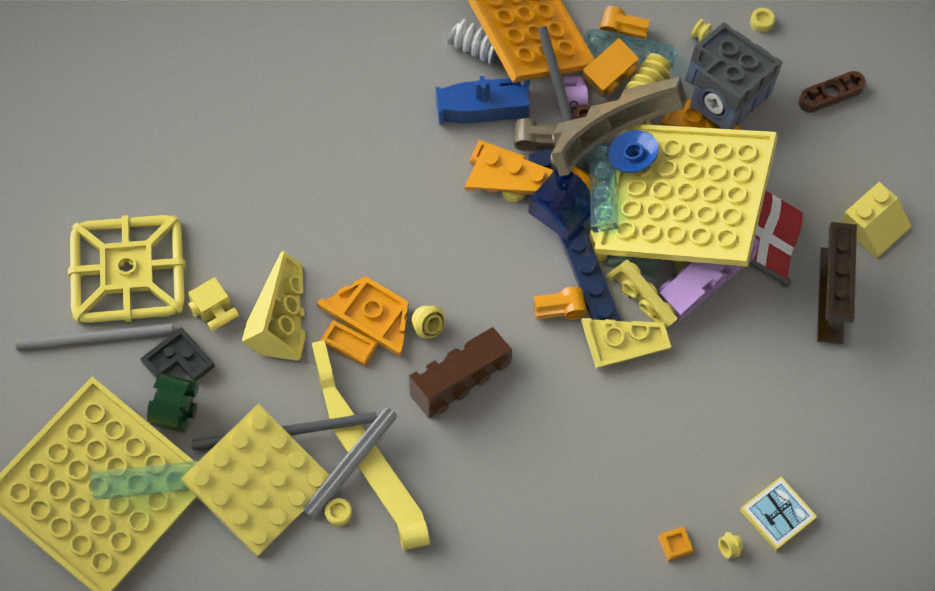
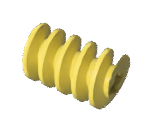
(652, 70)

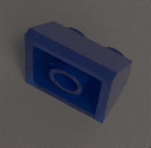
(561, 204)

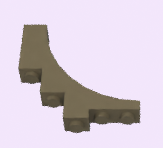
(636, 104)

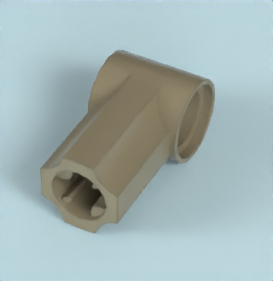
(532, 135)

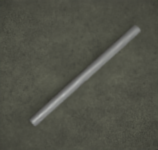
(91, 337)

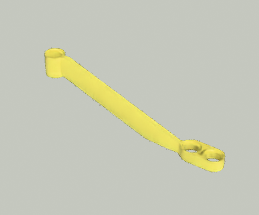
(374, 466)

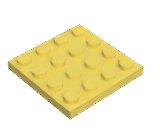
(256, 479)

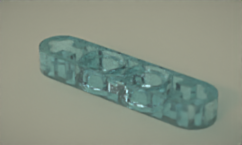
(632, 42)

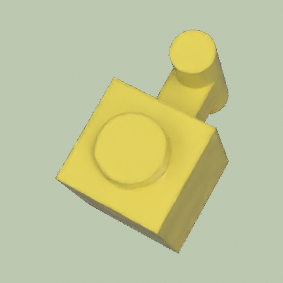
(211, 301)

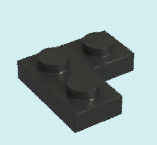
(181, 351)

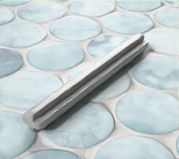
(350, 462)

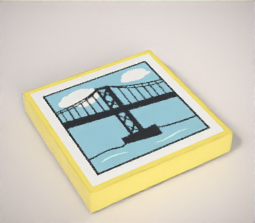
(778, 513)

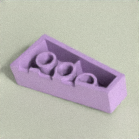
(697, 283)

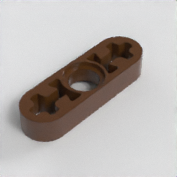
(826, 100)

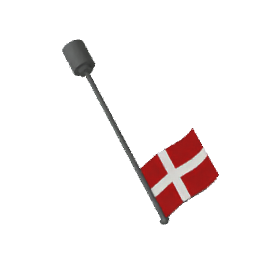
(778, 233)

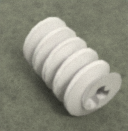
(472, 41)

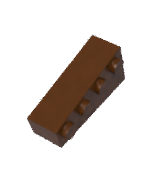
(459, 372)

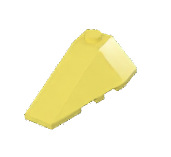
(277, 315)

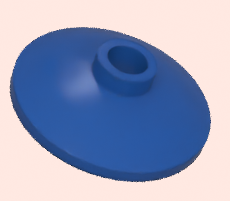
(631, 144)

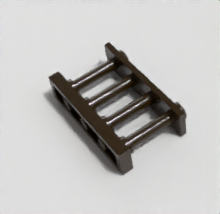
(837, 283)

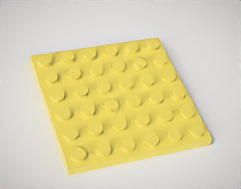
(695, 198)
(50, 489)

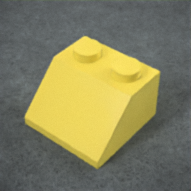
(878, 219)

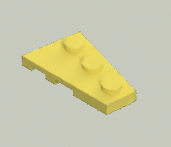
(622, 341)

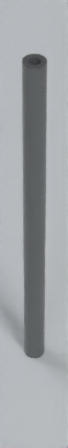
(301, 428)

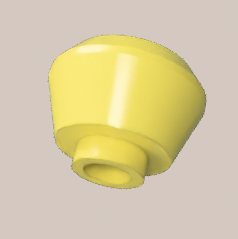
(428, 321)

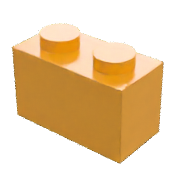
(611, 68)

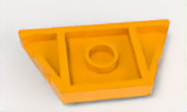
(370, 311)

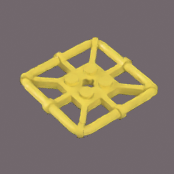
(139, 278)

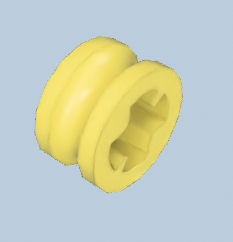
(701, 30)

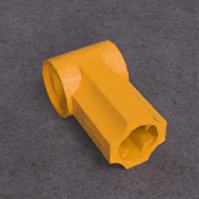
(617, 21)
(567, 303)

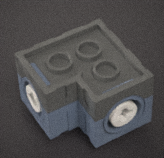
(730, 76)

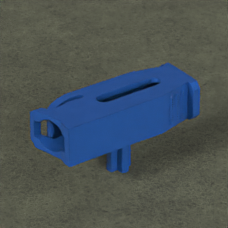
(482, 101)

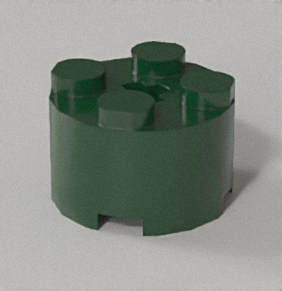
(173, 403)

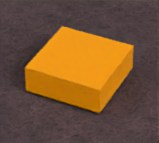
(676, 544)

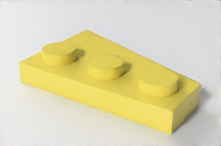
(636, 287)

